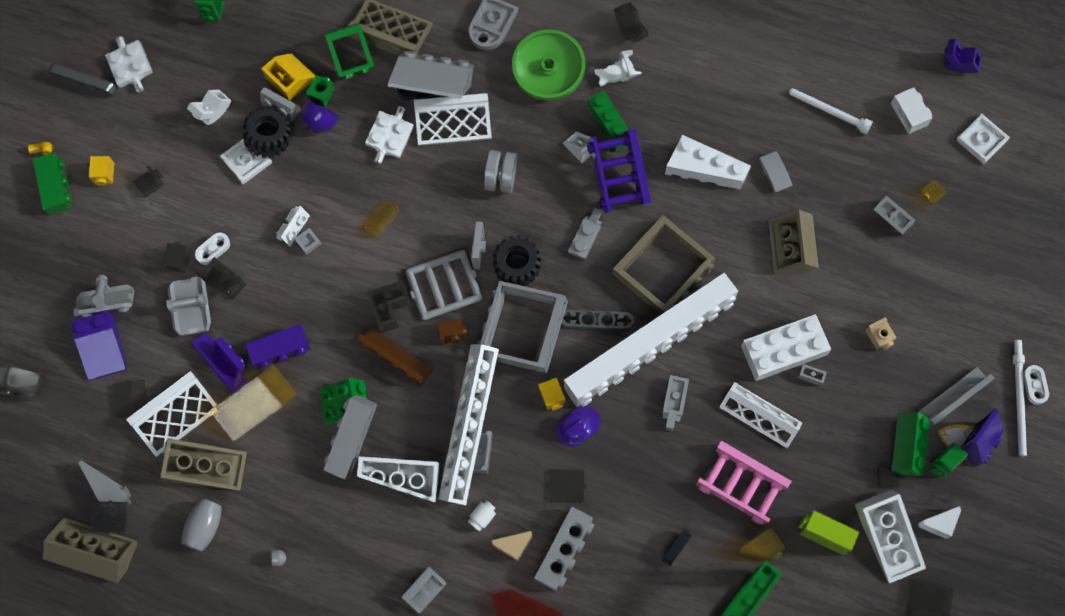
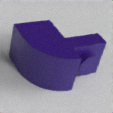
(962, 59)

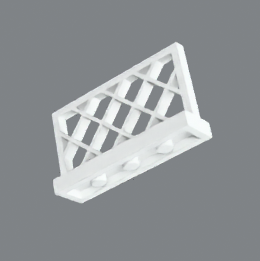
(447, 104)
(164, 399)

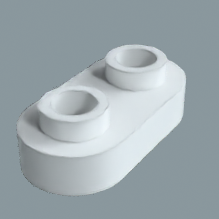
(211, 247)
(1036, 385)

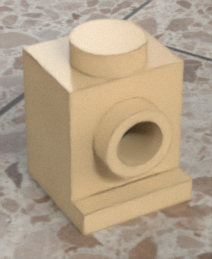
(874, 333)

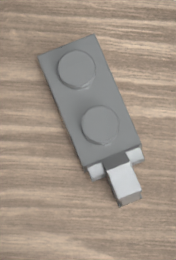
(586, 235)
(674, 400)

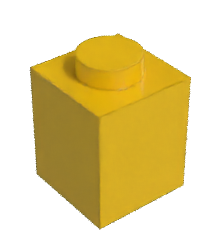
(101, 170)
(552, 394)

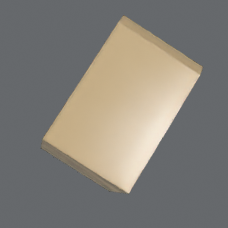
(513, 545)

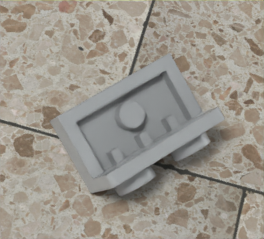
(272, 100)

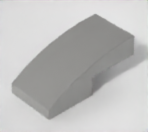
(776, 171)

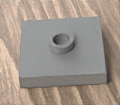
(478, 246)

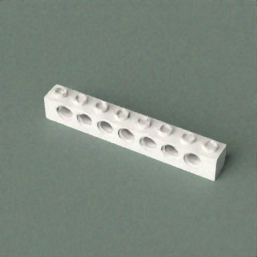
(468, 424)

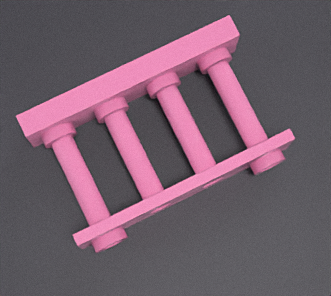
(759, 472)

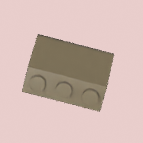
(793, 243)

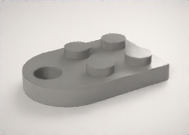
(492, 21)

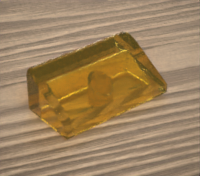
(381, 218)

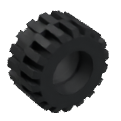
(266, 120)
(517, 246)

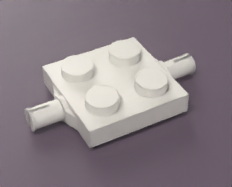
(129, 64)
(389, 135)

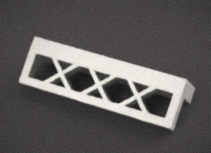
(765, 410)

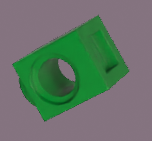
(321, 98)

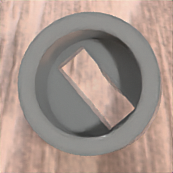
(278, 558)

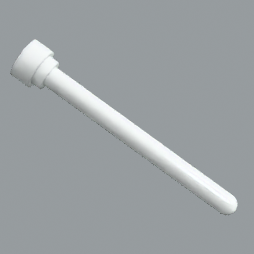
(862, 125)

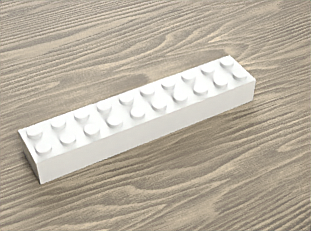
(650, 340)

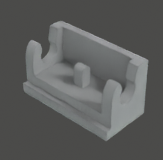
(894, 215)
(483, 453)
(424, 590)

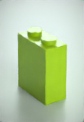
(828, 532)

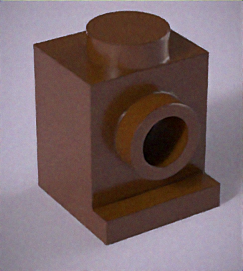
(452, 331)

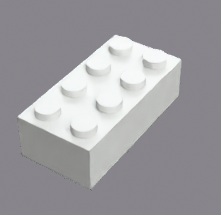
(785, 347)

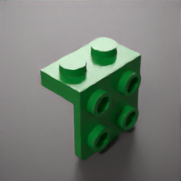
(335, 395)

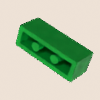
(607, 117)
(52, 183)
(910, 444)

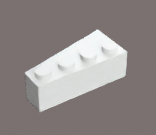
(706, 164)
(408, 476)

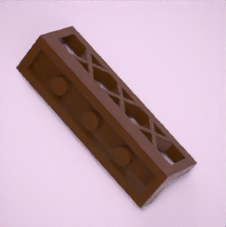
(395, 356)

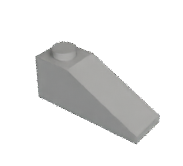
(104, 487)

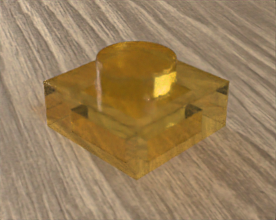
(933, 192)

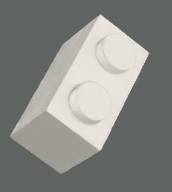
(911, 110)

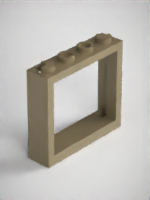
(640, 247)

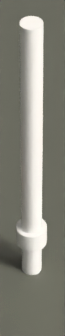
(1018, 360)

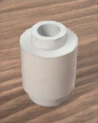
(482, 515)

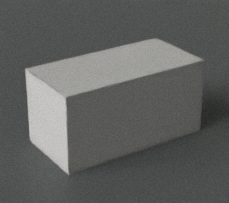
(812, 375)

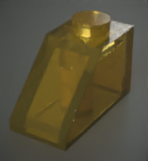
(763, 547)

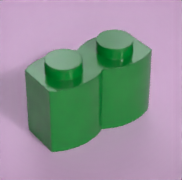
(947, 460)

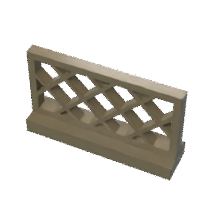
(384, 39)

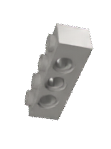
(557, 580)

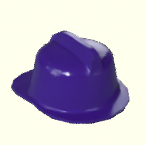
(578, 426)

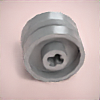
(498, 171)

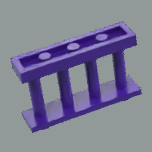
(633, 158)

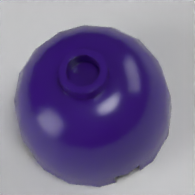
(318, 117)

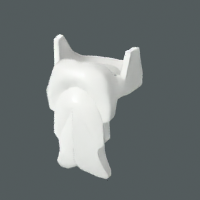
(620, 71)

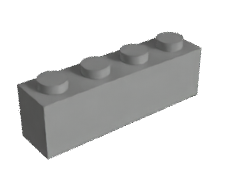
(350, 436)

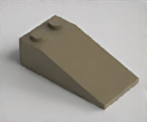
(202, 465)

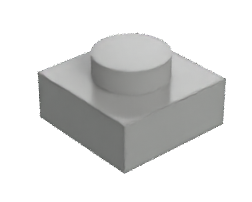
(307, 241)

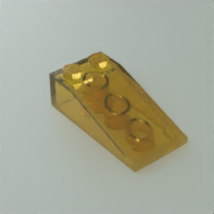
(253, 401)

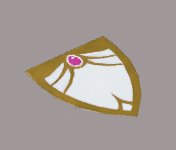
(955, 434)

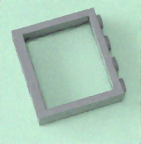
(552, 332)

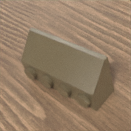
(87, 551)

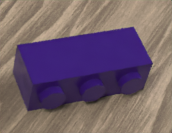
(278, 347)

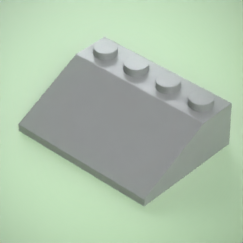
(432, 75)

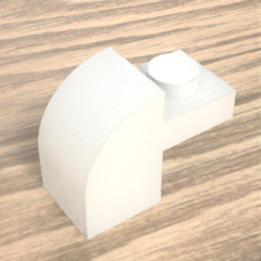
(211, 108)

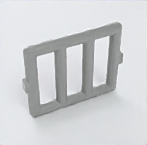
(442, 308)

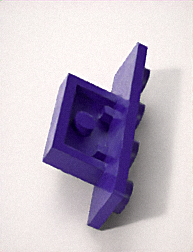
(221, 360)

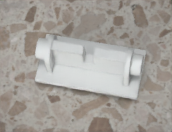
(296, 220)

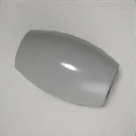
(201, 525)

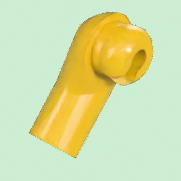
(44, 147)

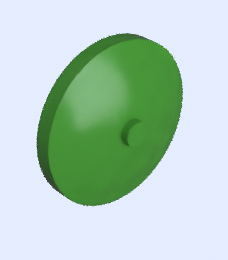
(548, 65)

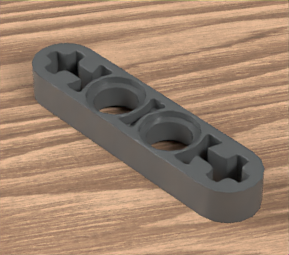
(81, 80)
(597, 316)

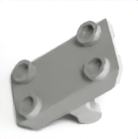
(104, 298)
(189, 306)

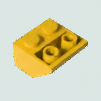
(288, 75)

